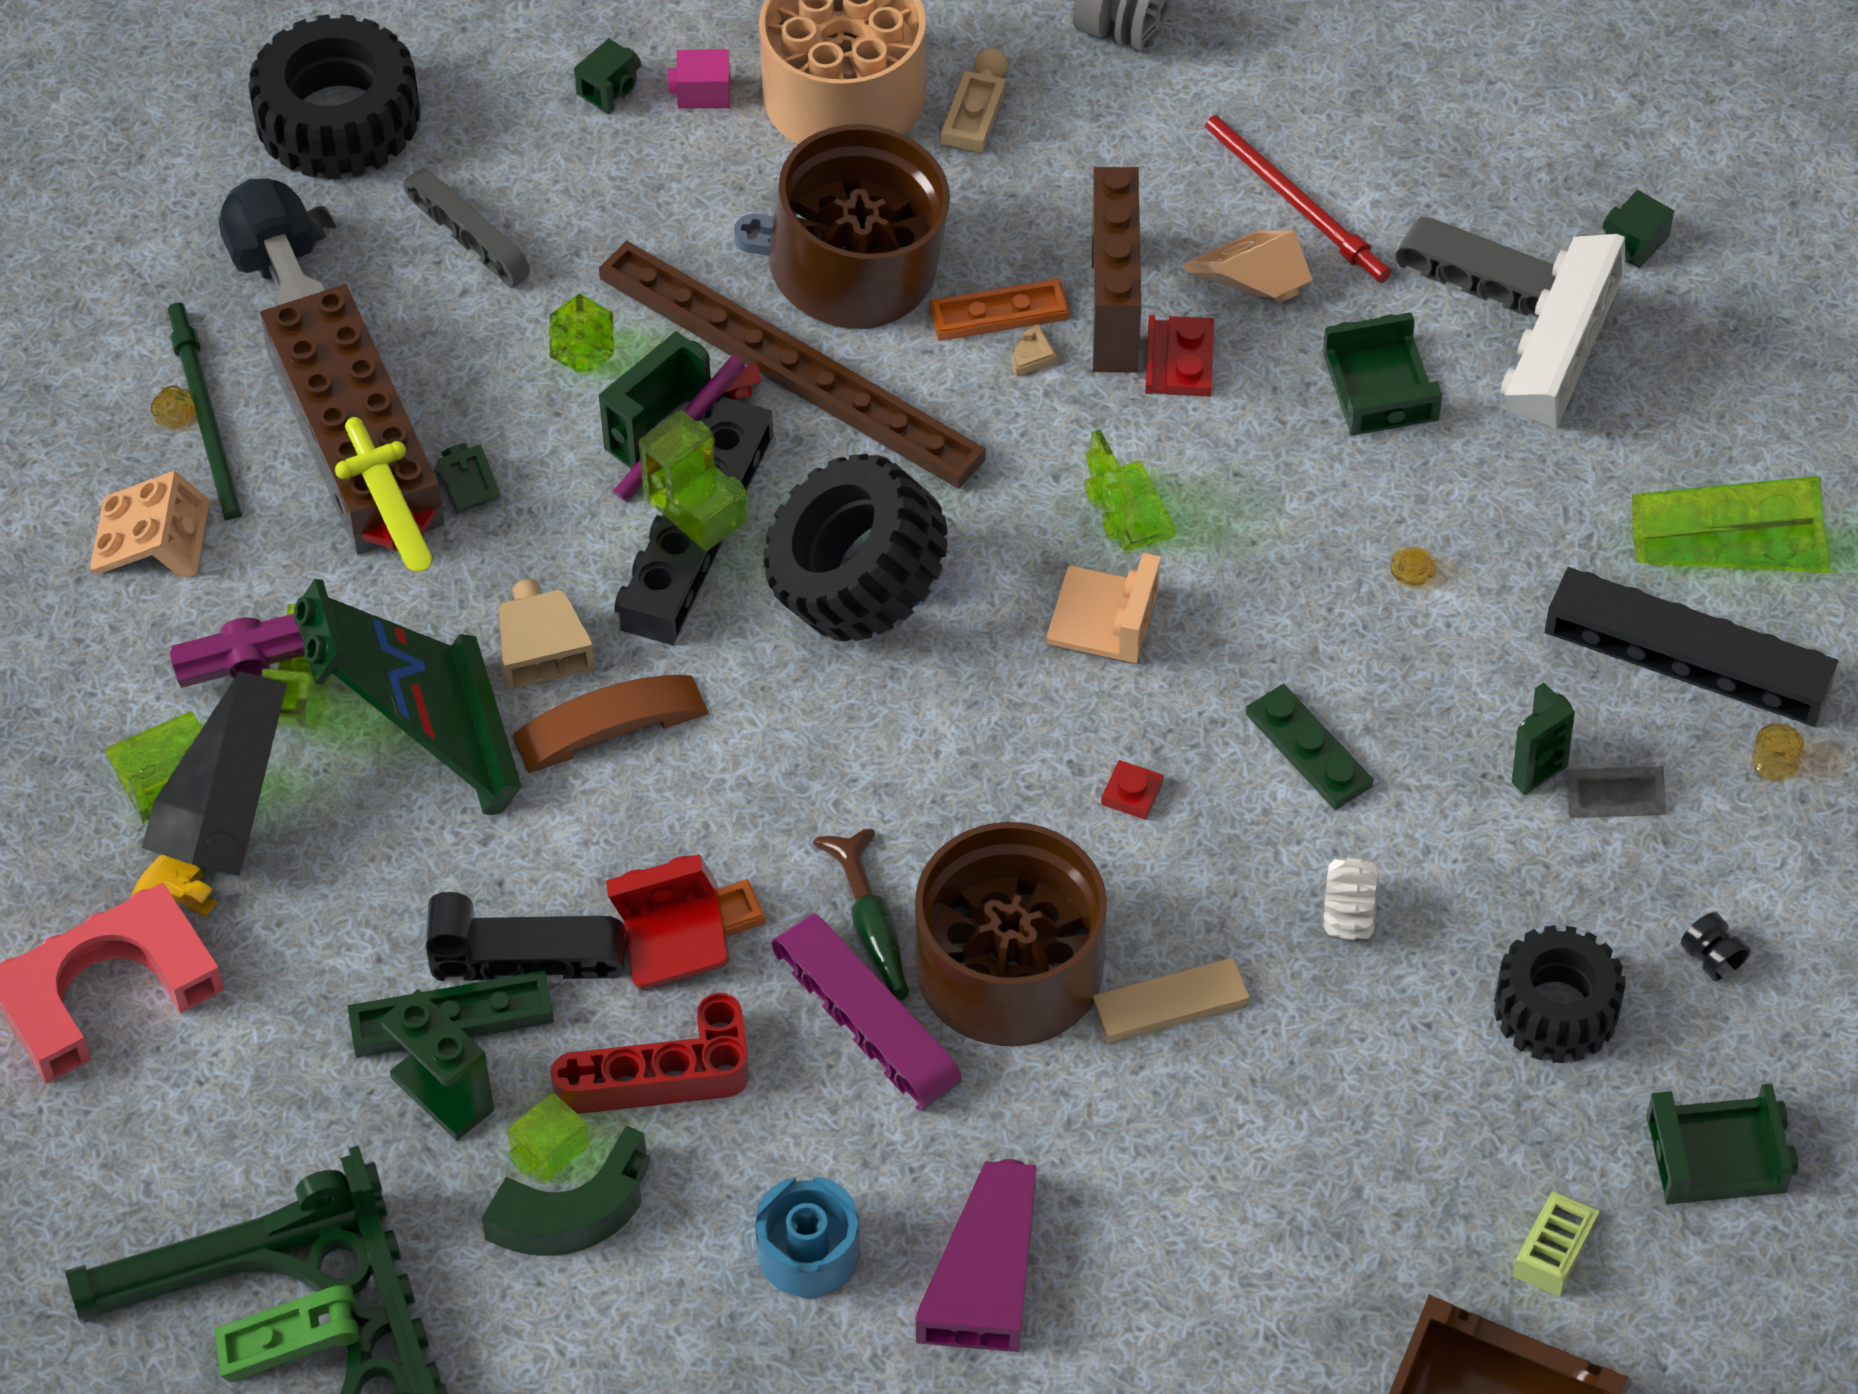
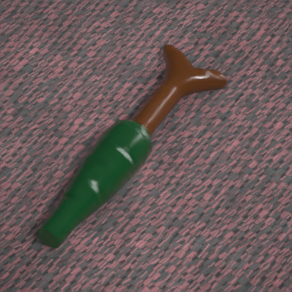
(870, 912)

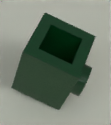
(1642, 223)

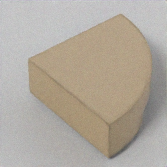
(1032, 352)

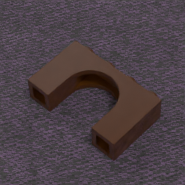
(1116, 269)

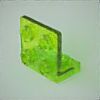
(1127, 497)
(150, 758)

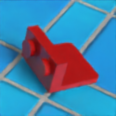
(670, 921)

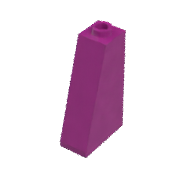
(983, 1271)

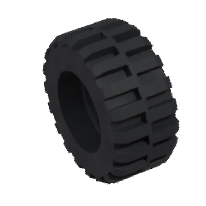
(341, 135)
(888, 570)

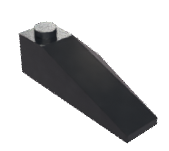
(214, 791)

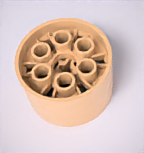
(841, 75)

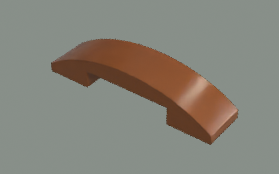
(606, 715)

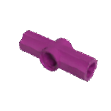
(241, 646)

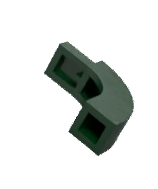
(573, 1219)

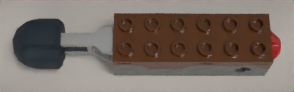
(326, 361)

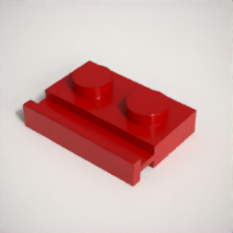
(1179, 356)

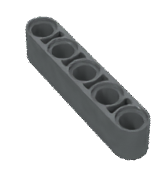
(1475, 265)

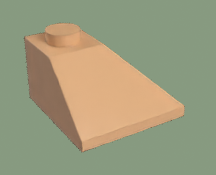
(1258, 264)

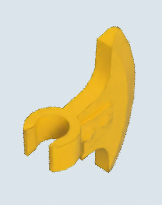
(181, 881)

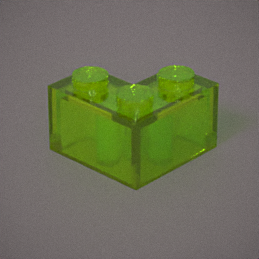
(686, 483)

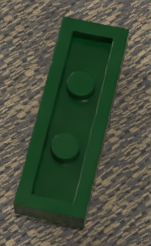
(1309, 746)

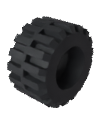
(1552, 1025)

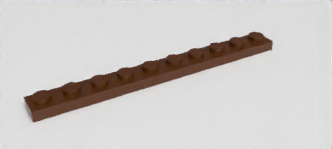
(793, 364)

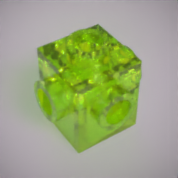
(581, 334)

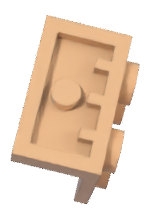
(155, 519)
(1106, 611)

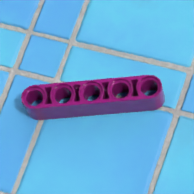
(868, 1010)

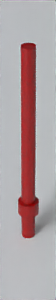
(1351, 247)

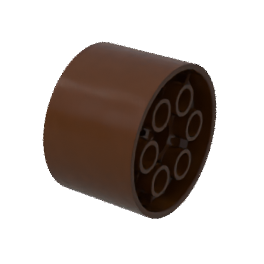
(883, 180)
(984, 874)

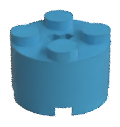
(807, 1236)

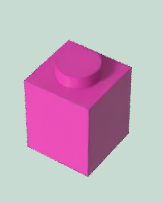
(701, 79)

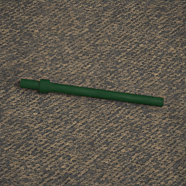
(186, 345)

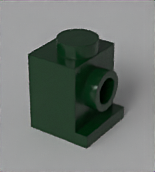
(607, 75)

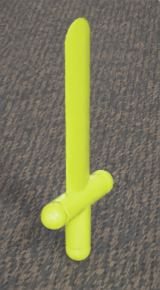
(386, 493)

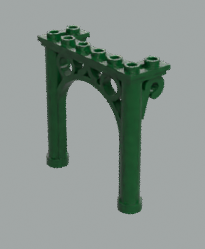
(325, 1215)

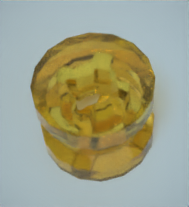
(1779, 740)

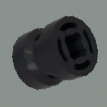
(1713, 944)

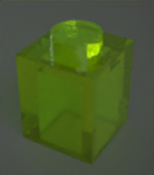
(547, 1138)

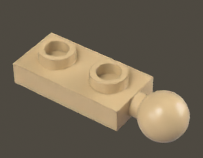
(976, 102)

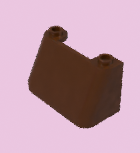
(1474, 1355)

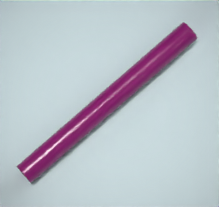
(695, 410)

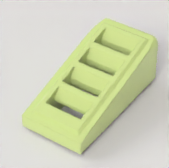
(1545, 1274)

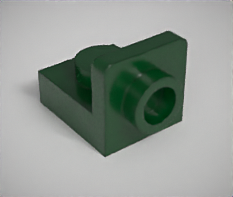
(467, 477)

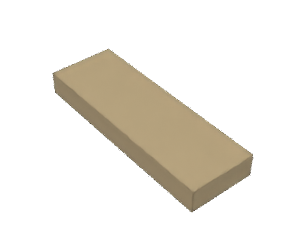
(1170, 1000)

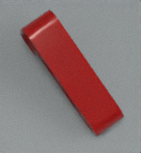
(652, 1062)

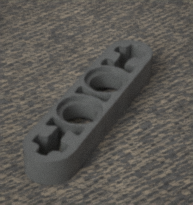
(467, 226)

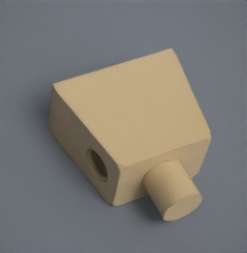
(541, 637)

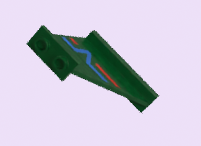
(419, 684)

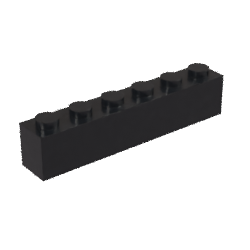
(1691, 646)

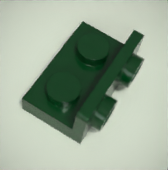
(1543, 740)

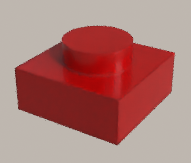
(742, 385)
(1132, 789)

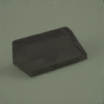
(1615, 792)

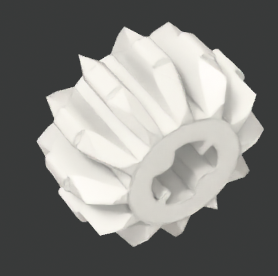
(1351, 898)

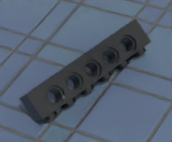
(668, 583)

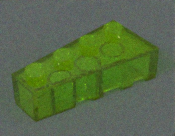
(1735, 526)

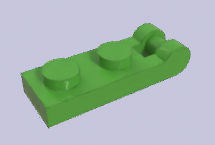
(286, 1333)

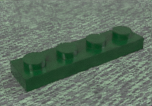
(473, 1007)

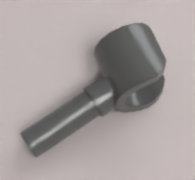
(321, 219)

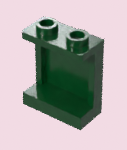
(1380, 374)
(650, 393)
(444, 1066)
(1721, 1147)

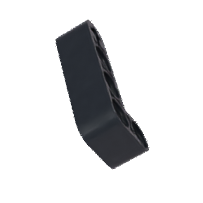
(519, 945)

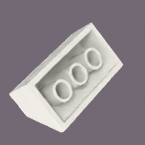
(1565, 328)

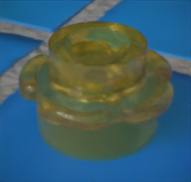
(181, 406)
(1412, 575)

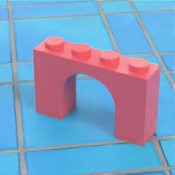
(142, 929)

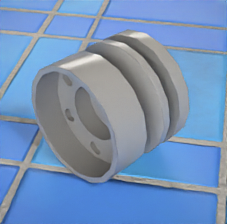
(1133, 19)

